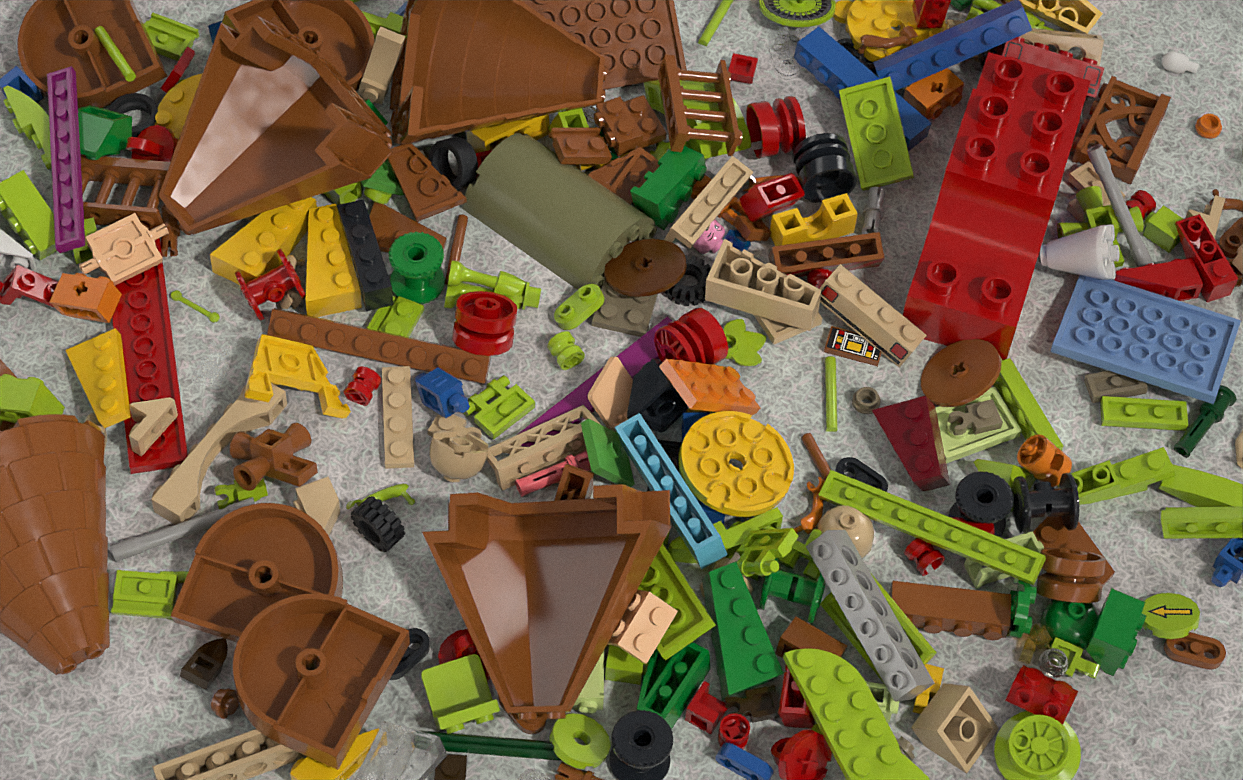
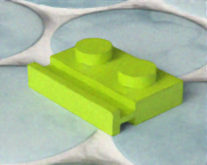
(169, 36)
(398, 318)
(144, 594)

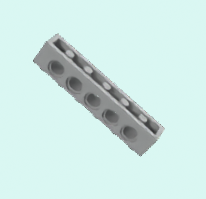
(870, 615)

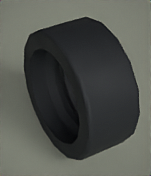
(136, 101)
(465, 158)

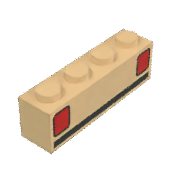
(870, 316)

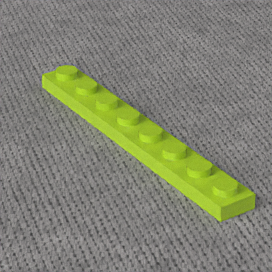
(933, 527)

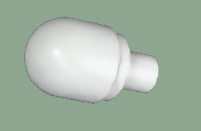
(1178, 63)

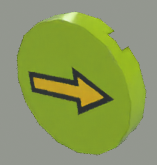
(1170, 615)

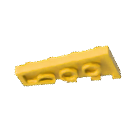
(103, 376)

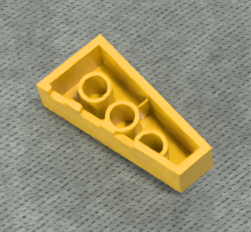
(1069, 15)
(255, 245)
(330, 270)

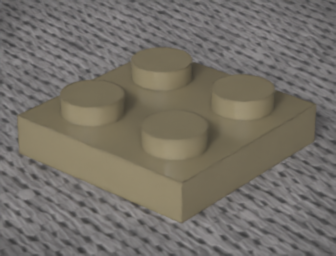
(624, 312)

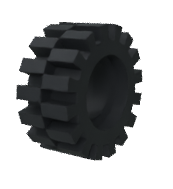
(695, 292)
(378, 524)

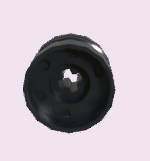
(824, 167)

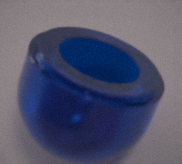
(738, 244)

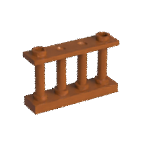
(677, 112)
(123, 171)

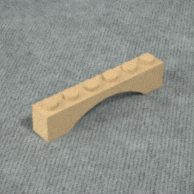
(180, 495)

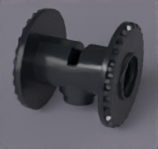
(983, 499)
(1044, 500)
(641, 746)

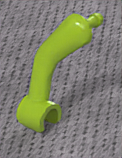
(385, 494)

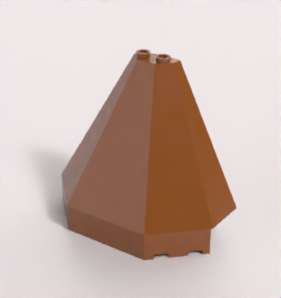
(268, 130)
(547, 584)

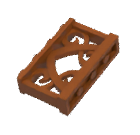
(1150, 111)

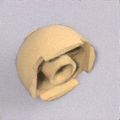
(457, 456)
(854, 522)

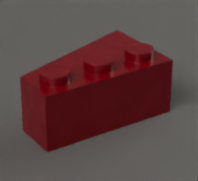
(917, 440)

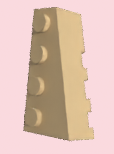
(760, 289)

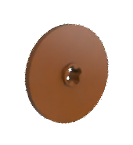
(961, 373)

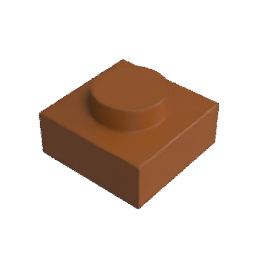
(751, 230)

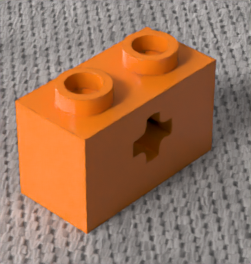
(935, 93)
(86, 297)

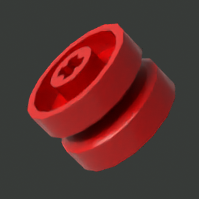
(484, 323)

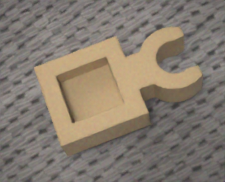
(453, 423)

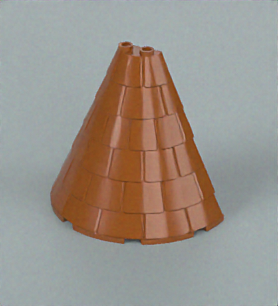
(486, 67)
(54, 540)

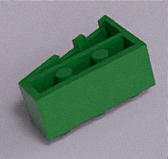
(669, 185)
(673, 681)

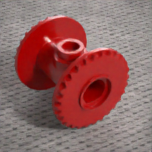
(270, 285)

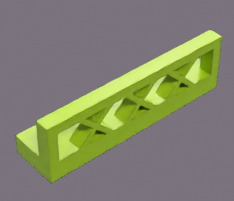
(1023, 404)
(1202, 522)

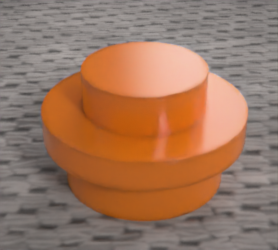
(1208, 126)

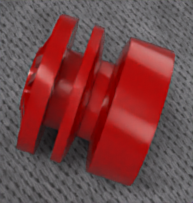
(775, 125)
(692, 339)

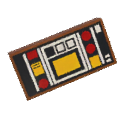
(851, 346)

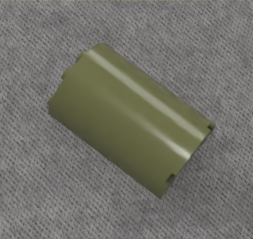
(553, 211)

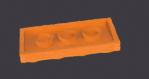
(710, 387)

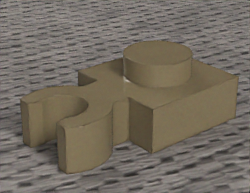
(978, 416)

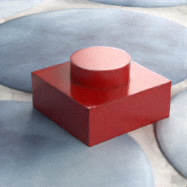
(743, 68)

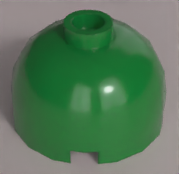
(1070, 621)

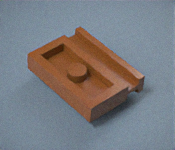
(580, 146)

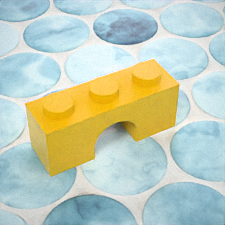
(833, 220)

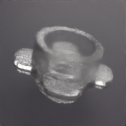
(793, 34)

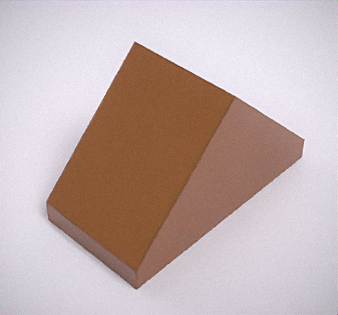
(574, 484)

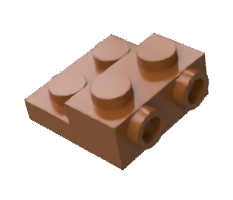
(629, 124)

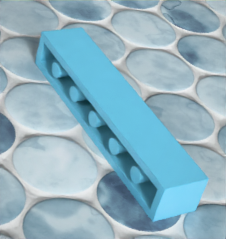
(661, 475)

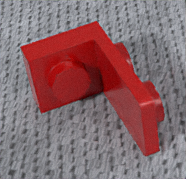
(930, 12)
(27, 283)

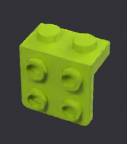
(459, 693)

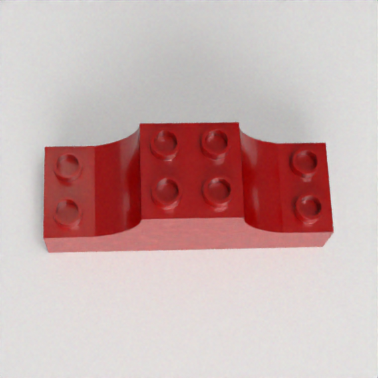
(995, 203)

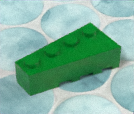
(739, 638)

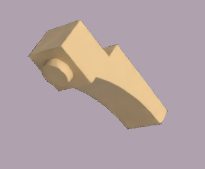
(381, 65)

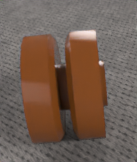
(1071, 575)

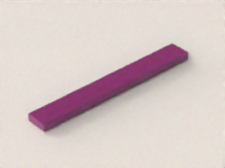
(65, 160)
(633, 360)

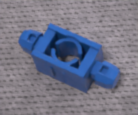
(441, 392)
(1226, 565)

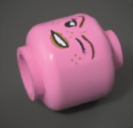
(710, 239)

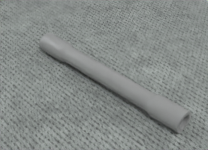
(1103, 169)
(139, 544)

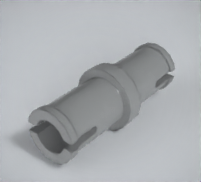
(873, 210)

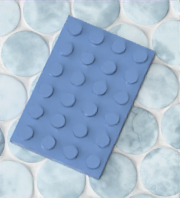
(1147, 337)

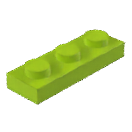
(1144, 413)

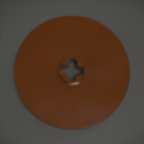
(646, 268)

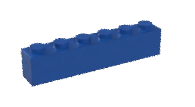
(954, 45)
(840, 70)

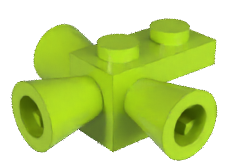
(1096, 215)

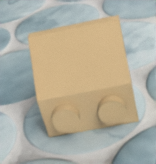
(955, 726)

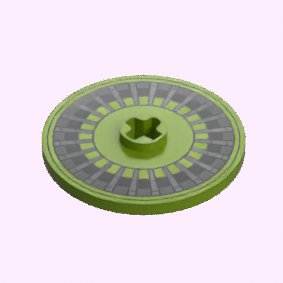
(798, 12)

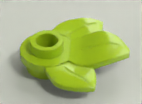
(743, 343)

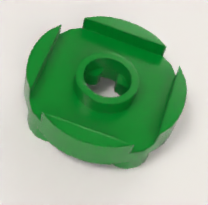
(1020, 605)

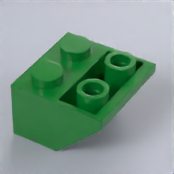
(102, 131)
(1116, 631)

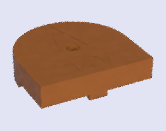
(329, 26)
(63, 36)
(242, 549)
(315, 672)

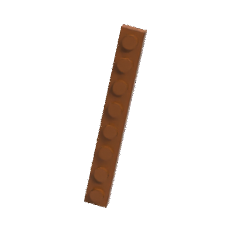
(378, 345)

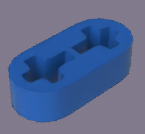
(743, 763)

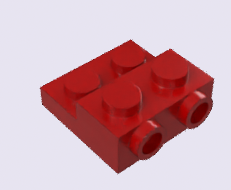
(1041, 694)

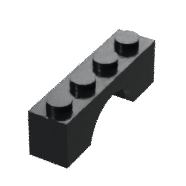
(366, 255)

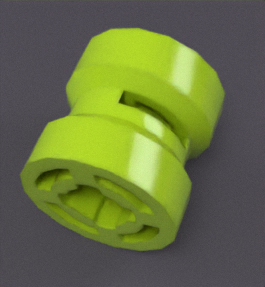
(565, 350)

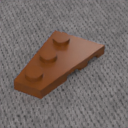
(422, 184)
(390, 224)
(1055, 535)

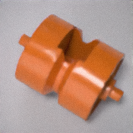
(1043, 459)

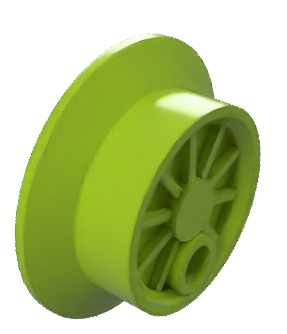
(1036, 748)

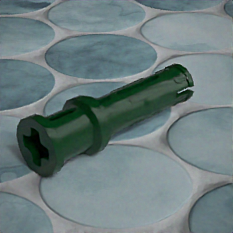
(1208, 416)

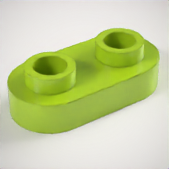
(579, 307)

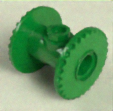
(416, 267)
(794, 589)

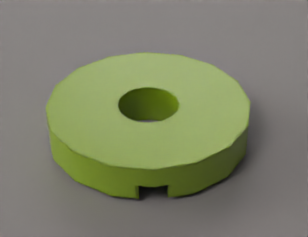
(587, 730)

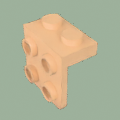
(612, 393)
(643, 625)

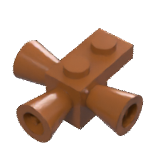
(272, 456)

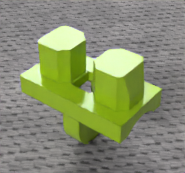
(799, 549)

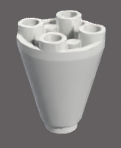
(1084, 253)

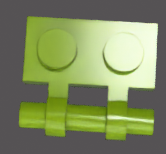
(503, 411)
(762, 548)

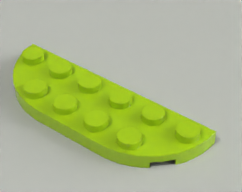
(846, 715)

